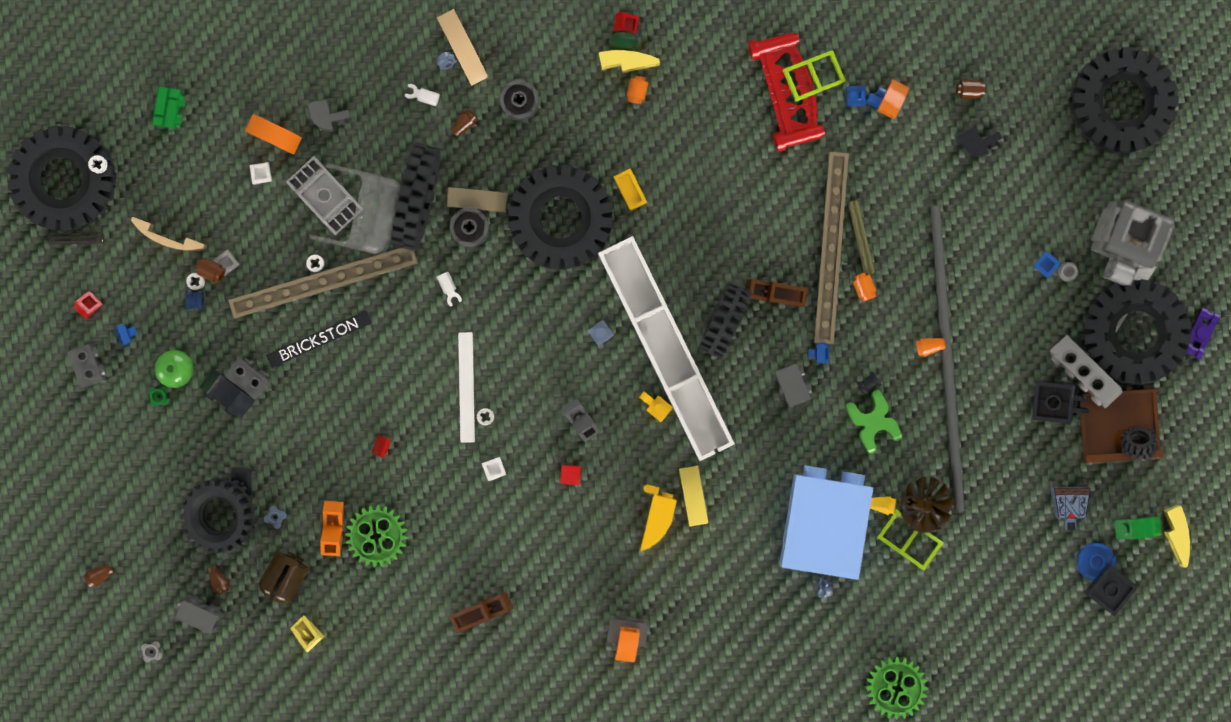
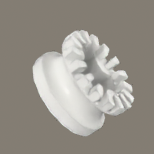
(91, 164)
(315, 257)
(189, 280)
(491, 415)

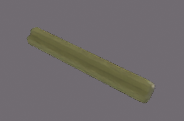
(861, 238)

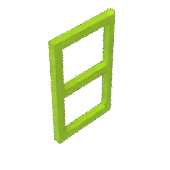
(809, 63)
(902, 551)

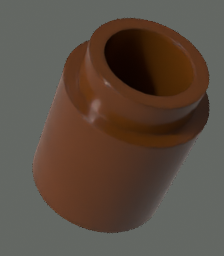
(970, 89)
(210, 270)

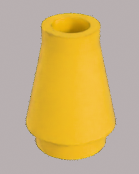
(883, 504)

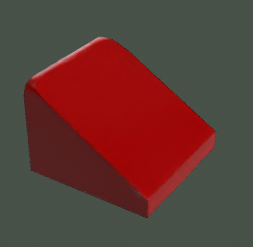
(625, 23)
(87, 305)
(381, 446)
(570, 475)

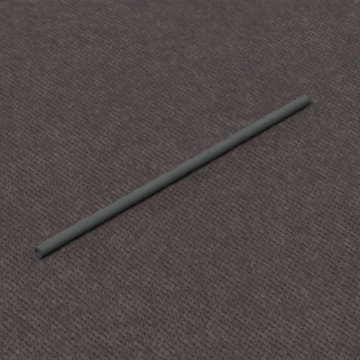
(947, 359)

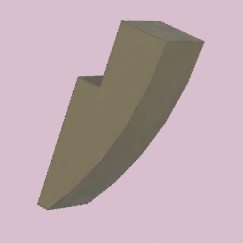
(477, 199)

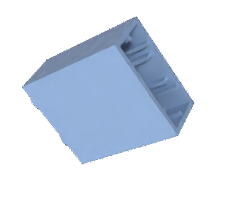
(826, 523)

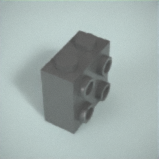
(199, 615)

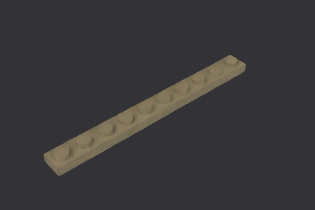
(831, 248)
(322, 282)

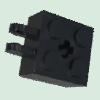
(1064, 393)

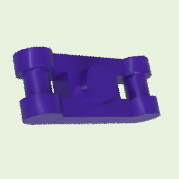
(1201, 332)

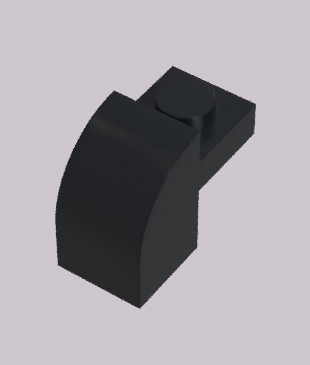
(973, 145)

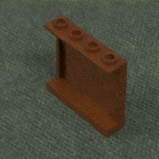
(1104, 427)

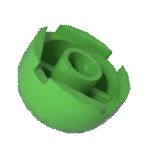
(174, 368)

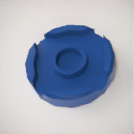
(1093, 559)

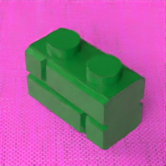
(168, 108)

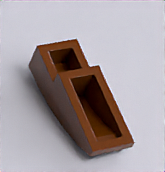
(776, 292)
(481, 612)

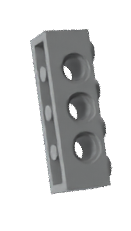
(1068, 348)

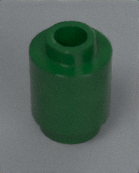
(623, 41)

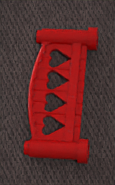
(790, 132)

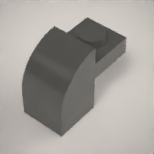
(322, 116)
(580, 420)

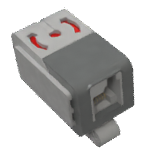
(1131, 239)

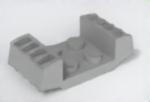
(323, 195)

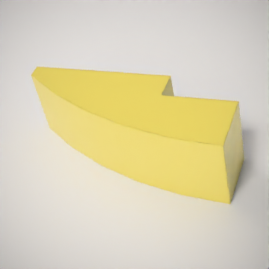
(627, 60)
(693, 496)
(1178, 534)

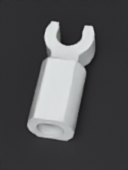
(423, 95)
(448, 287)

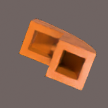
(893, 99)
(273, 134)
(332, 528)
(627, 644)

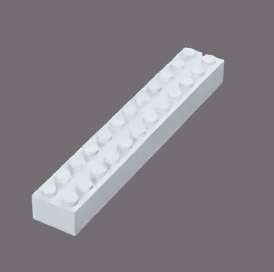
(666, 348)

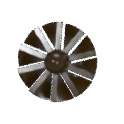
(924, 511)

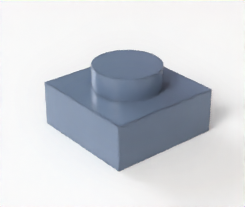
(600, 333)

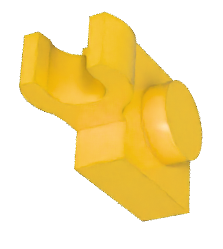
(657, 407)

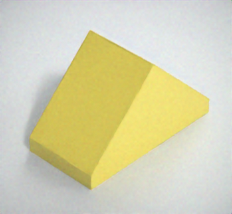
(306, 633)

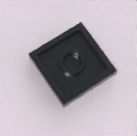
(1111, 589)

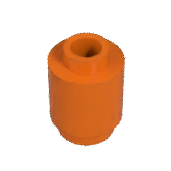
(637, 89)
(864, 287)

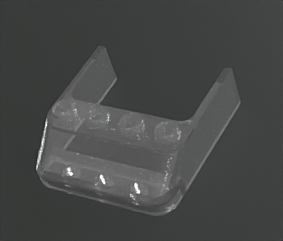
(373, 213)

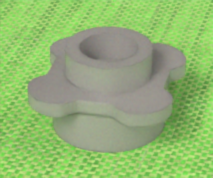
(156, 652)

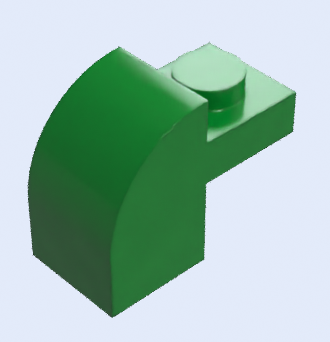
(1138, 528)

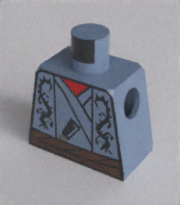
(1070, 504)

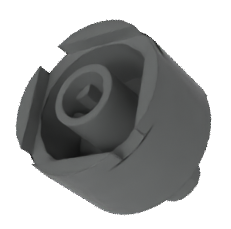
(509, 95)
(462, 219)

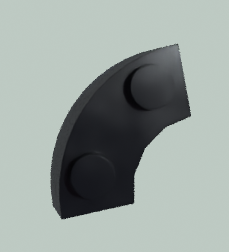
(226, 393)

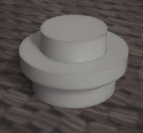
(1067, 271)

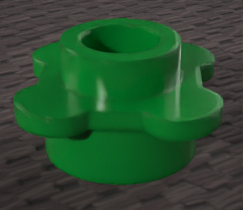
(155, 392)

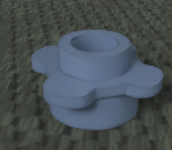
(446, 60)
(270, 517)
(824, 588)

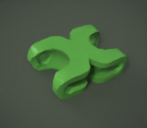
(873, 421)

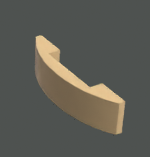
(462, 47)
(146, 229)

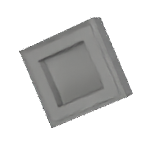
(227, 261)

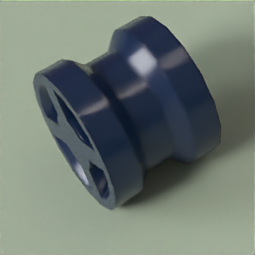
(194, 300)

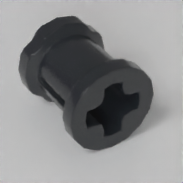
(869, 383)

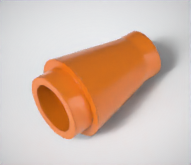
(930, 345)

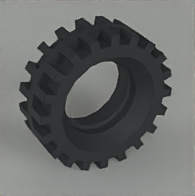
(725, 319)
(196, 521)

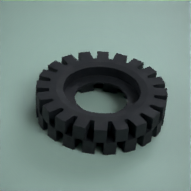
(1157, 91)
(560, 182)
(27, 186)
(415, 196)
(1137, 367)

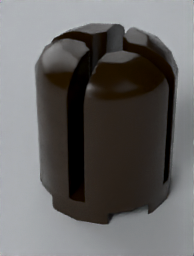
(291, 581)

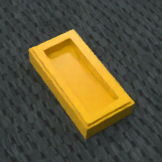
(630, 189)

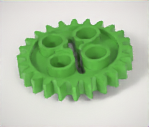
(358, 538)
(879, 683)

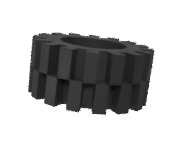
(1138, 450)

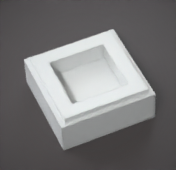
(260, 173)
(494, 469)

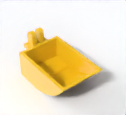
(659, 516)

